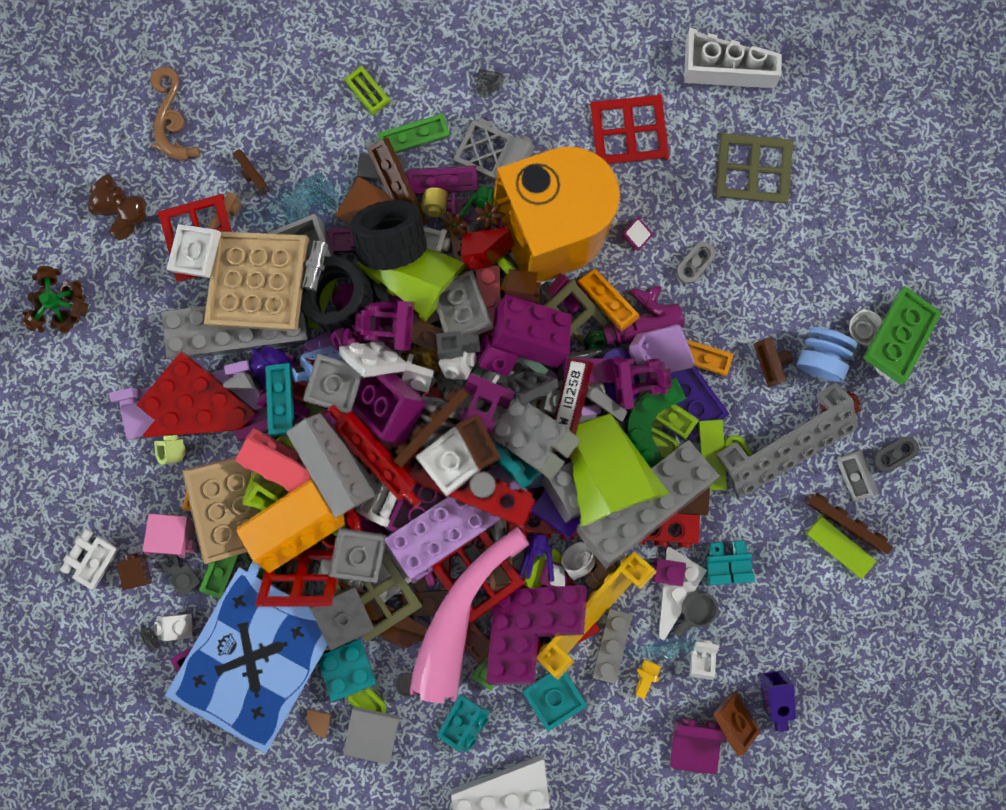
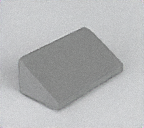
(243, 382)
(857, 476)

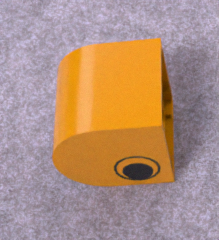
(557, 209)

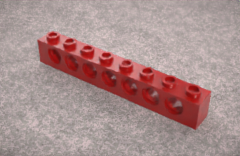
(517, 514)
(688, 533)

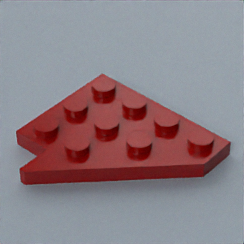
(192, 402)

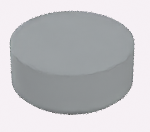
(482, 485)

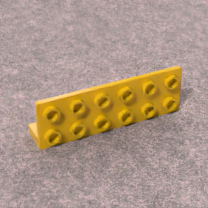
(631, 570)

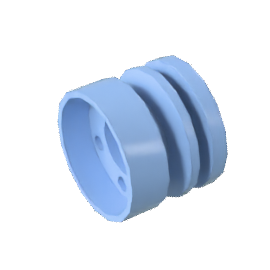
(828, 350)

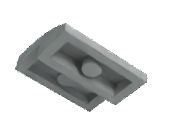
(371, 735)

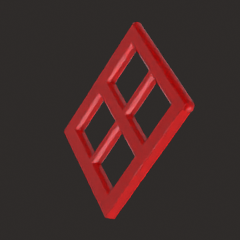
(629, 129)
(191, 208)
(295, 598)
(495, 598)

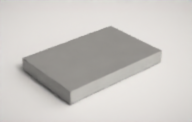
(463, 307)

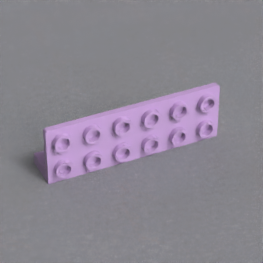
(137, 421)
(443, 531)

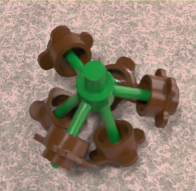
(44, 299)

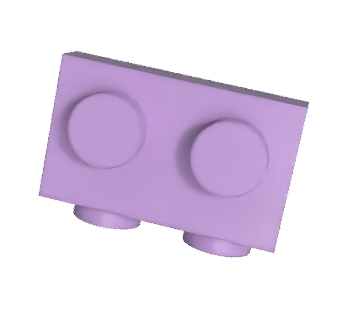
(664, 344)

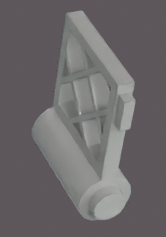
(514, 150)

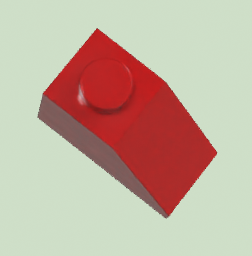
(485, 247)

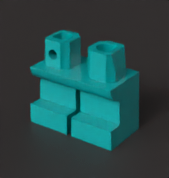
(729, 568)

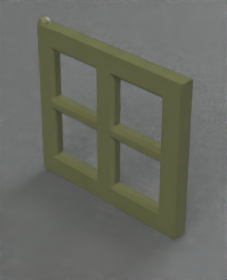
(756, 143)
(589, 311)
(374, 592)

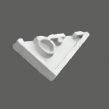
(674, 595)

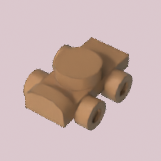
(596, 577)

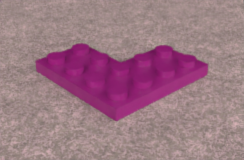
(523, 619)

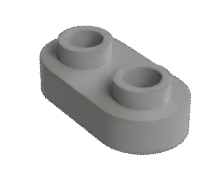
(695, 263)

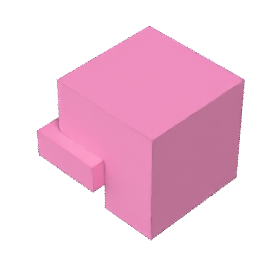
(169, 535)

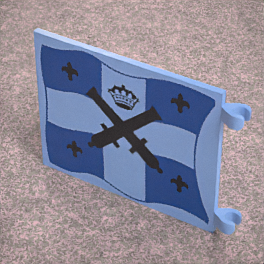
(249, 662)

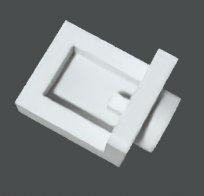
(437, 240)
(458, 367)
(416, 376)
(173, 627)
(703, 660)

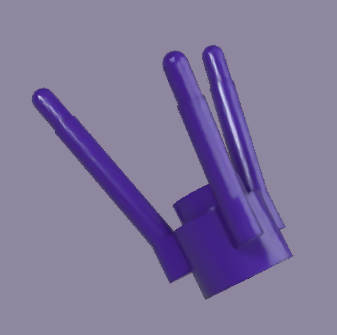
(537, 548)

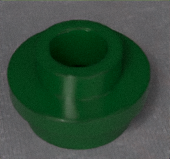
(595, 339)

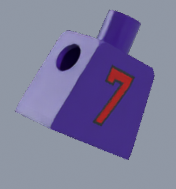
(778, 698)

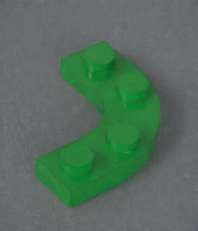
(642, 418)

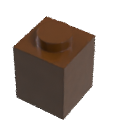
(134, 571)

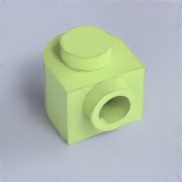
(169, 450)

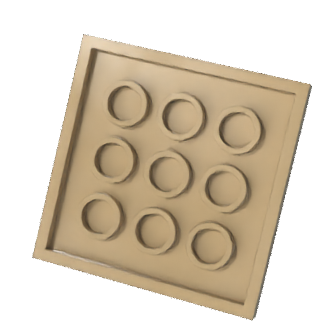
(257, 281)
(217, 507)

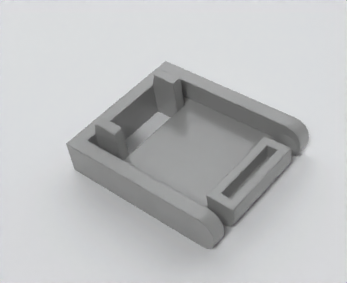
(607, 405)

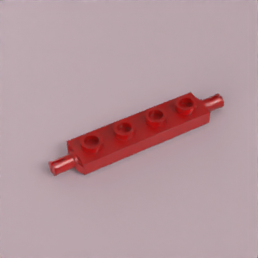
(375, 455)

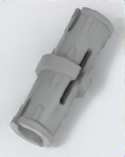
(314, 265)

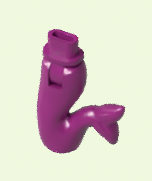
(665, 316)

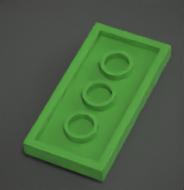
(902, 335)

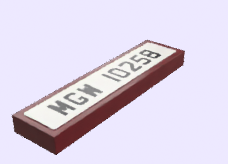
(573, 395)

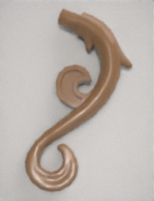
(164, 114)

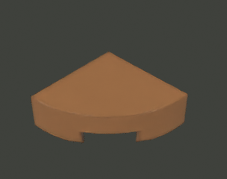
(319, 722)

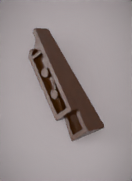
(402, 634)

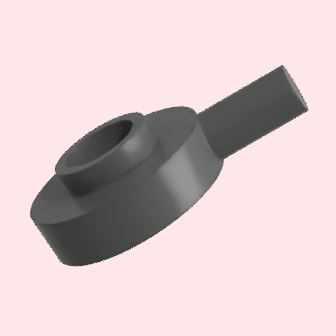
(698, 610)

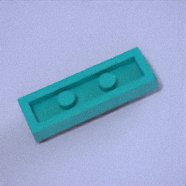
(279, 399)

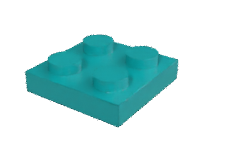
(347, 671)
(554, 699)

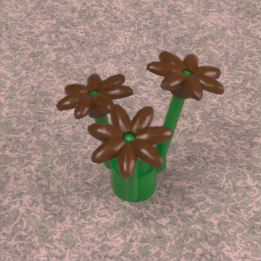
(484, 204)

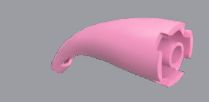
(442, 649)

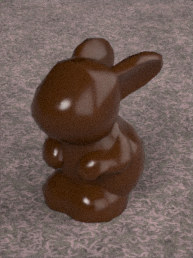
(109, 200)

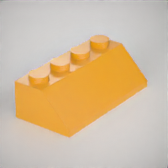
(288, 527)

